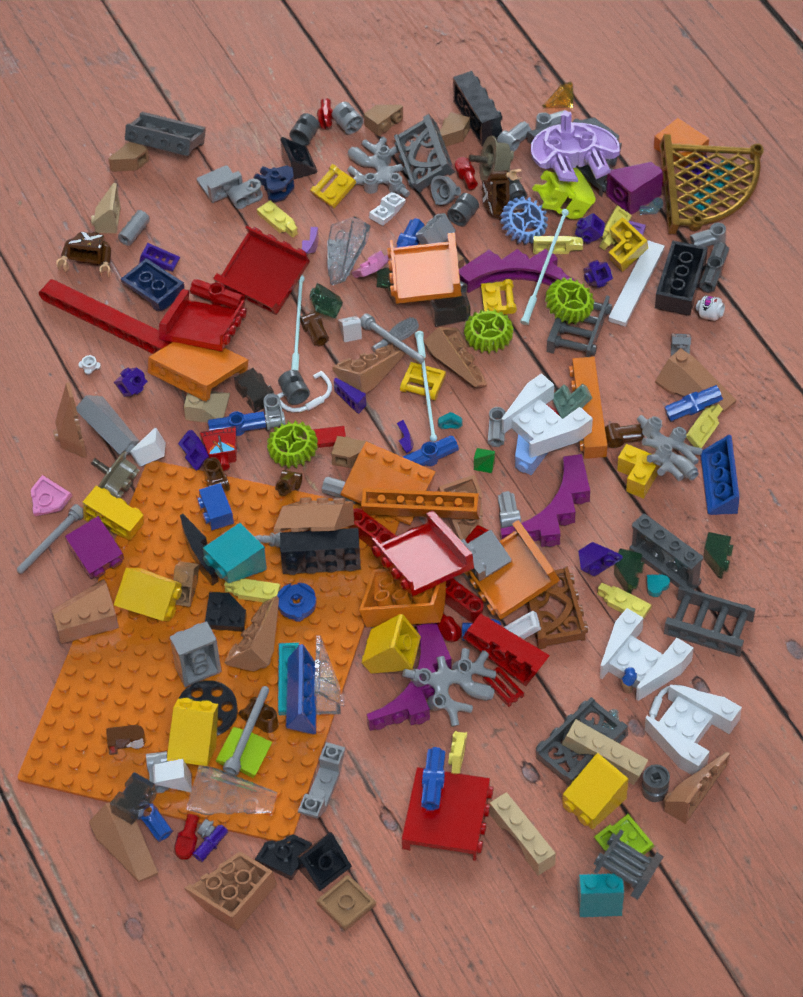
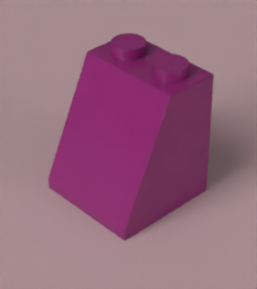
(634, 186)
(94, 548)

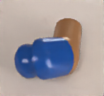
(628, 680)

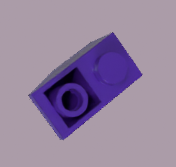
(597, 558)

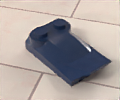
(153, 284)

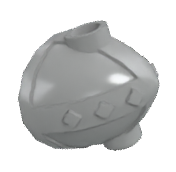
(447, 190)

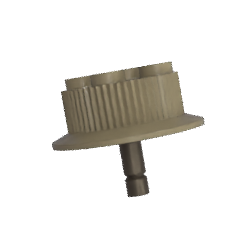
(494, 157)
(118, 476)

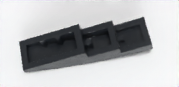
(196, 541)

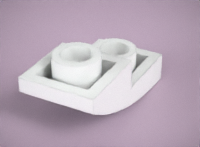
(387, 209)

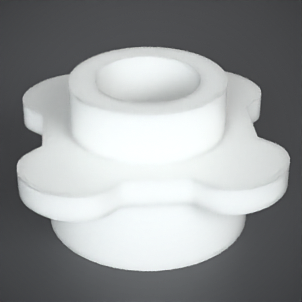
(89, 364)

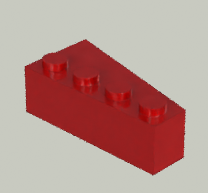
(506, 649)

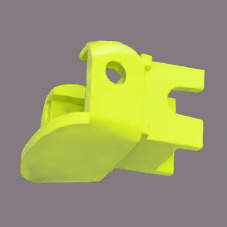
(556, 192)

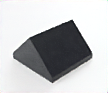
(298, 158)
(323, 862)

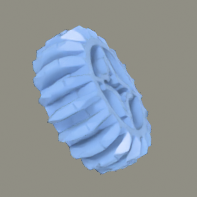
(510, 218)

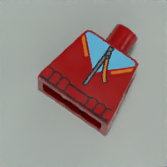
(221, 445)

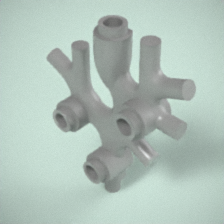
(381, 160)
(663, 455)
(445, 677)

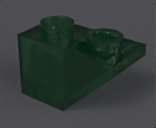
(325, 301)
(716, 553)
(628, 568)

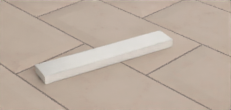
(636, 284)

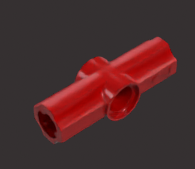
(216, 293)

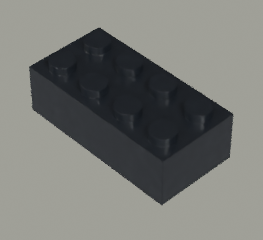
(474, 102)
(681, 277)
(320, 551)

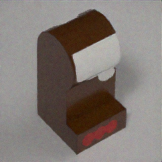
(125, 737)

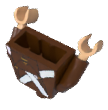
(496, 191)
(86, 248)

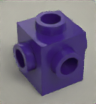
(590, 228)
(597, 273)
(131, 381)

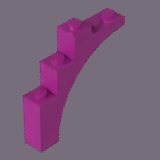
(515, 266)
(561, 511)
(412, 701)

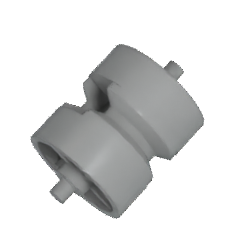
(347, 117)

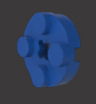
(300, 610)

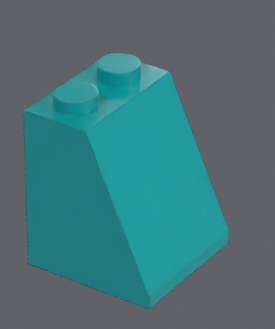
(235, 554)
(600, 895)

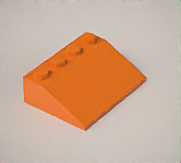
(385, 470)
(387, 599)

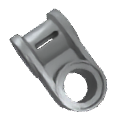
(244, 194)
(273, 414)

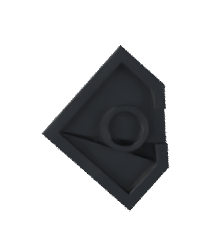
(225, 612)
(283, 856)

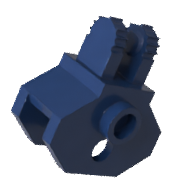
(275, 181)

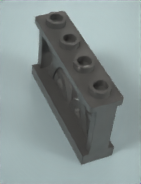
(165, 133)
(442, 164)
(666, 553)
(618, 734)

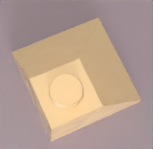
(107, 212)
(202, 411)

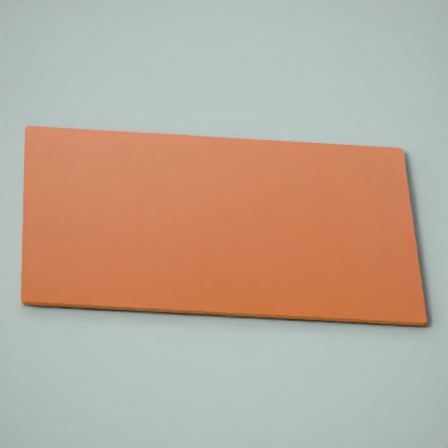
(131, 671)

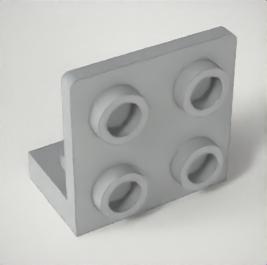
(218, 182)
(487, 555)

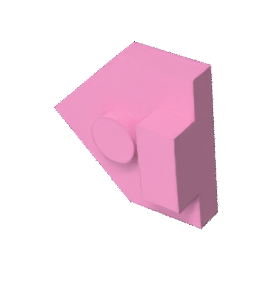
(374, 263)
(48, 497)

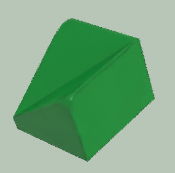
(484, 460)

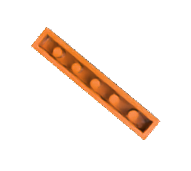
(584, 372)
(419, 503)

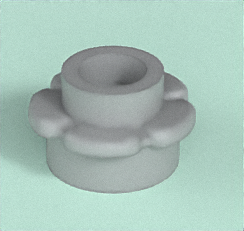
(206, 828)

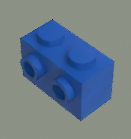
(216, 506)

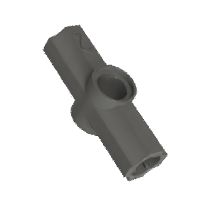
(714, 267)

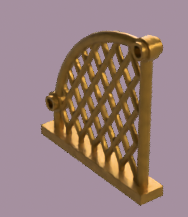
(696, 221)

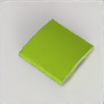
(252, 755)
(632, 835)

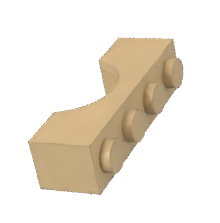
(586, 740)
(534, 846)

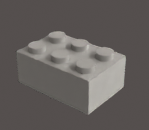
(195, 654)

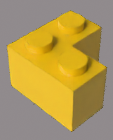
(630, 244)
(639, 471)

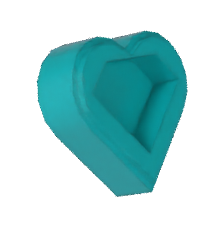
(450, 420)
(657, 584)

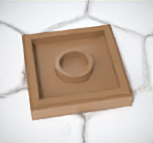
(346, 902)

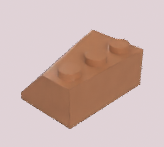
(316, 515)
(85, 614)
(233, 889)

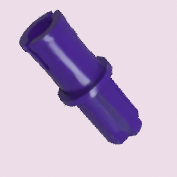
(210, 843)

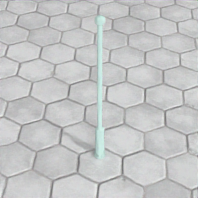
(531, 303)
(421, 350)
(295, 356)

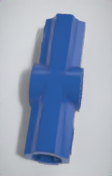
(409, 237)
(693, 403)
(242, 422)
(431, 451)
(433, 779)
(156, 823)

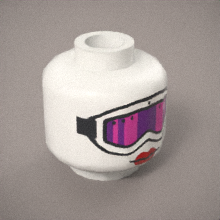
(710, 308)

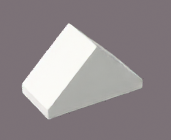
(350, 328)
(149, 448)
(173, 775)

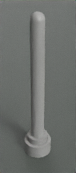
(369, 322)
(75, 513)
(233, 765)

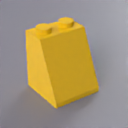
(148, 594)
(391, 646)
(193, 731)
(595, 792)

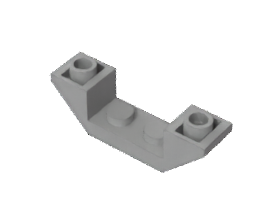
(325, 781)

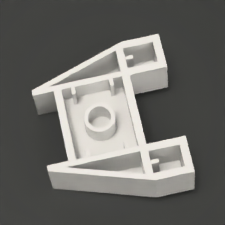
(540, 424)
(651, 666)
(688, 722)

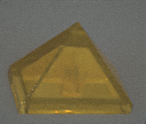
(561, 97)

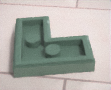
(567, 402)

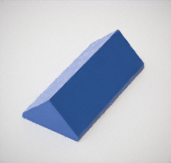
(720, 477)
(300, 691)

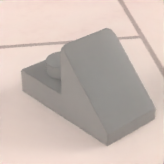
(680, 341)

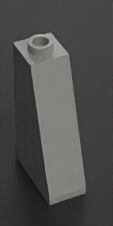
(107, 423)

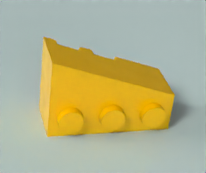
(113, 512)

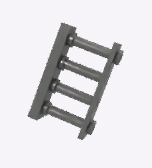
(555, 339)
(705, 637)
(628, 864)

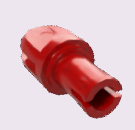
(324, 114)
(466, 172)
(449, 628)
(187, 839)

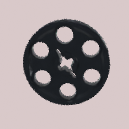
(227, 697)

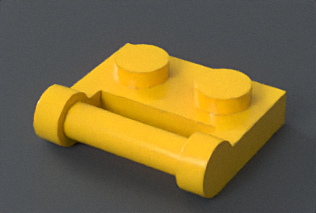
(337, 189)
(492, 298)
(414, 374)

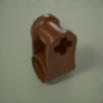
(215, 476)
(266, 713)

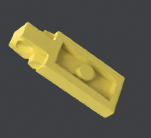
(617, 214)
(277, 218)
(563, 244)
(704, 426)
(253, 589)
(620, 600)
(457, 751)

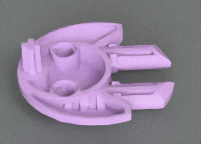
(574, 144)

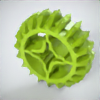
(569, 300)
(487, 326)
(287, 439)

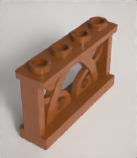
(571, 603)

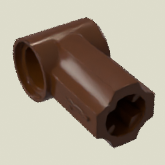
(313, 325)
(618, 435)
(288, 482)

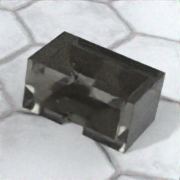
(450, 310)
(253, 386)
(134, 799)

